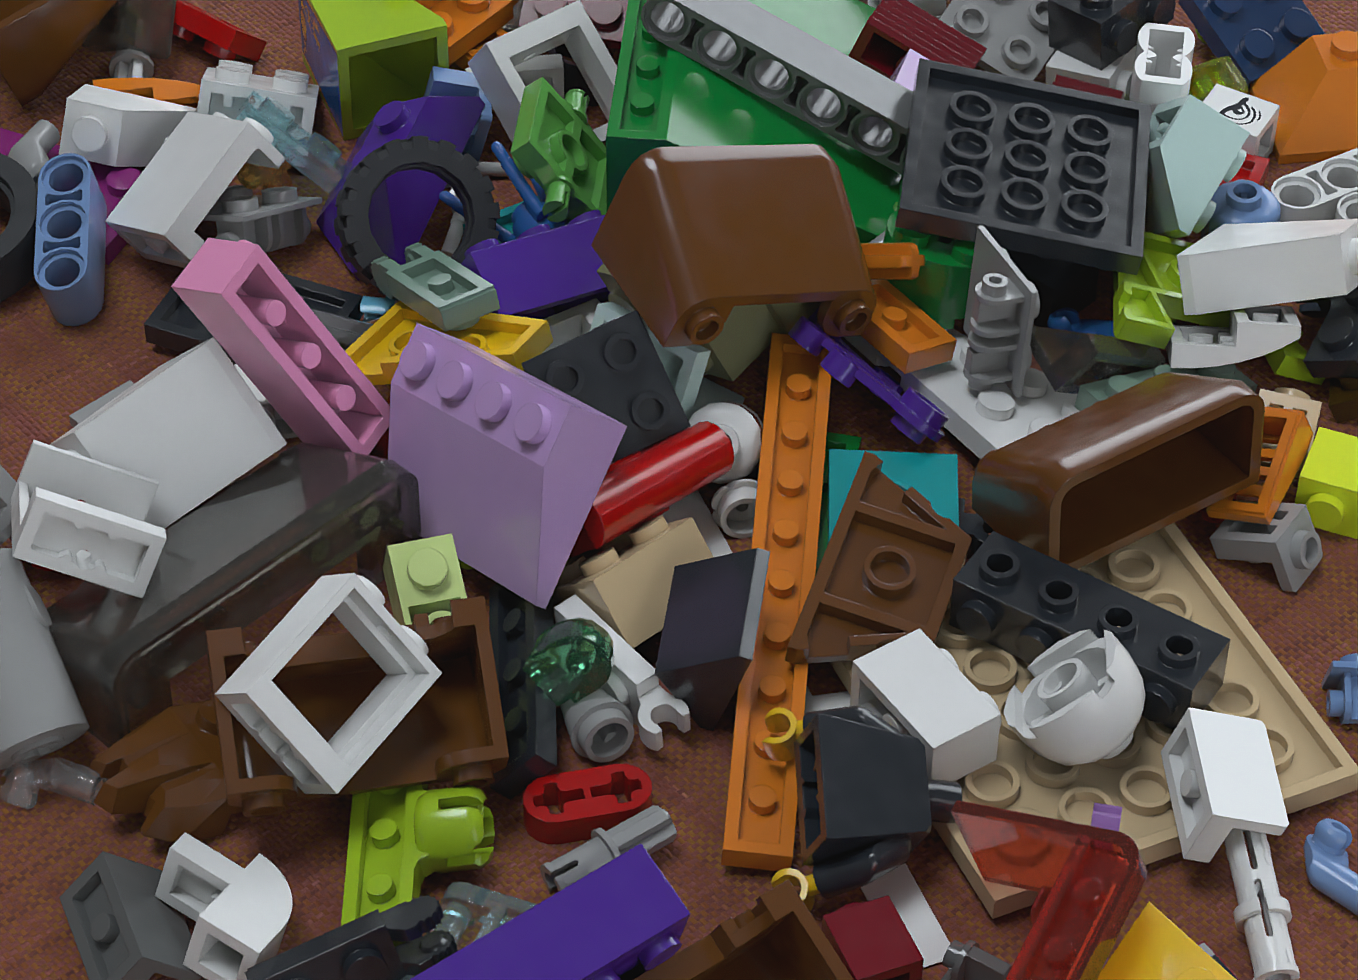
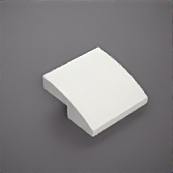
(1249, 335)

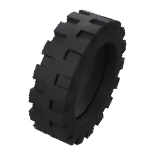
(404, 155)

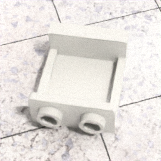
(186, 182)

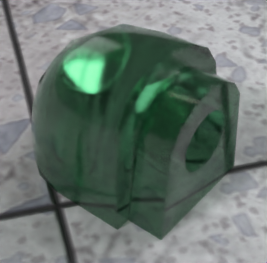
(571, 659)

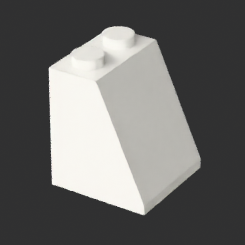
(181, 425)

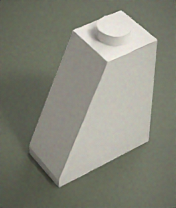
(1269, 264)

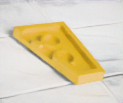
(504, 336)

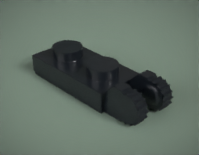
(366, 947)

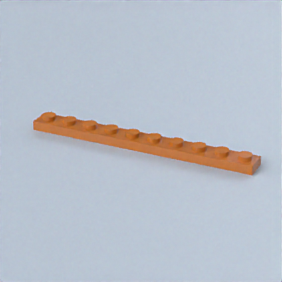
(786, 523)

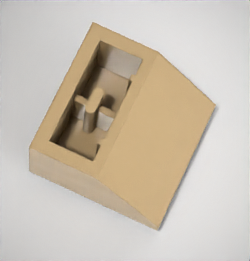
(633, 575)

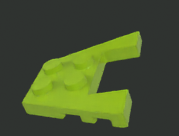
(1153, 301)

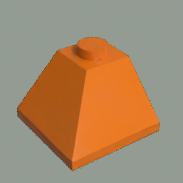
(1315, 97)

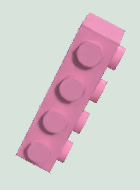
(282, 346)

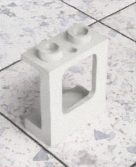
(58, 529)

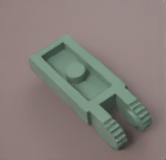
(436, 287)

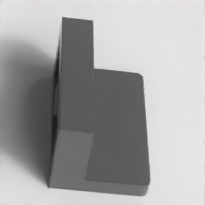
(122, 925)

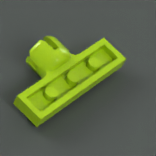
(405, 837)

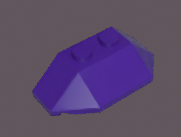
(407, 198)

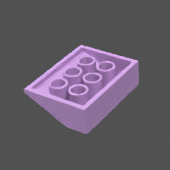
(497, 459)

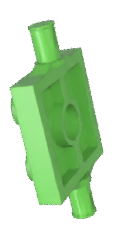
(560, 151)

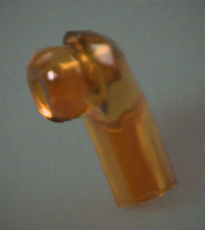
(254, 175)

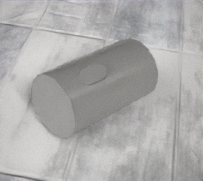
(36, 692)

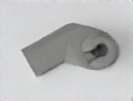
(33, 147)

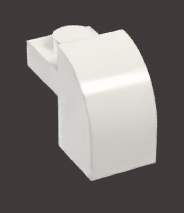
(235, 908)

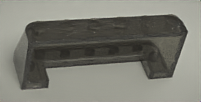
(227, 571)

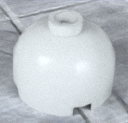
(1080, 701)

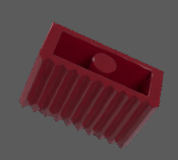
(904, 26)

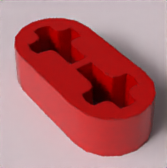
(585, 802)

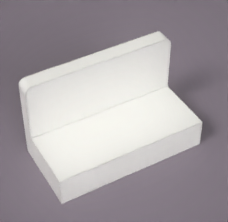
(1221, 780)

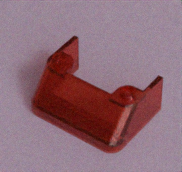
(1083, 883)

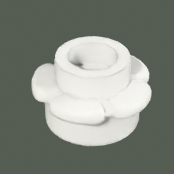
(735, 507)

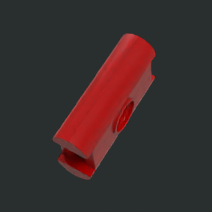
(653, 480)

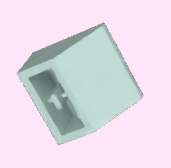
(1187, 161)

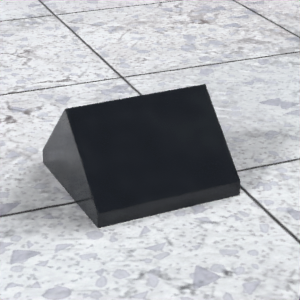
(711, 630)

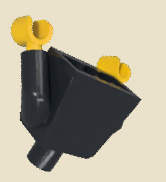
(858, 796)

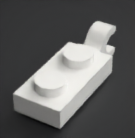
(633, 681)

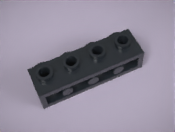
(1025, 618)

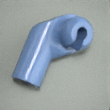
(1329, 864)

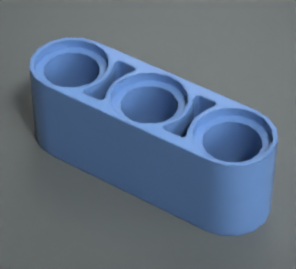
(70, 239)

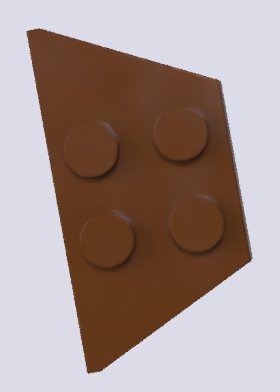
(880, 573)

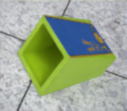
(369, 55)

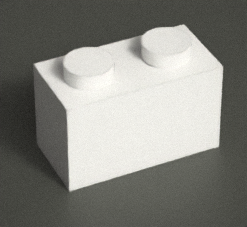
(930, 699)

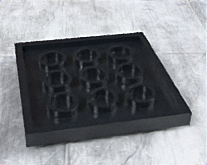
(1028, 162)

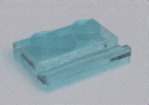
(306, 152)

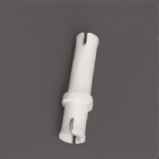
(1270, 954)

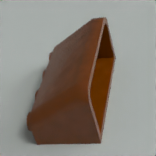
(1123, 466)

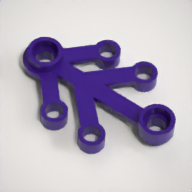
(914, 412)

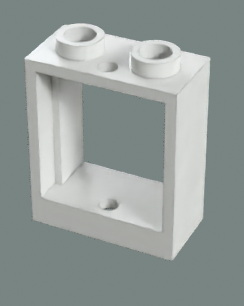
(569, 26)
(279, 725)

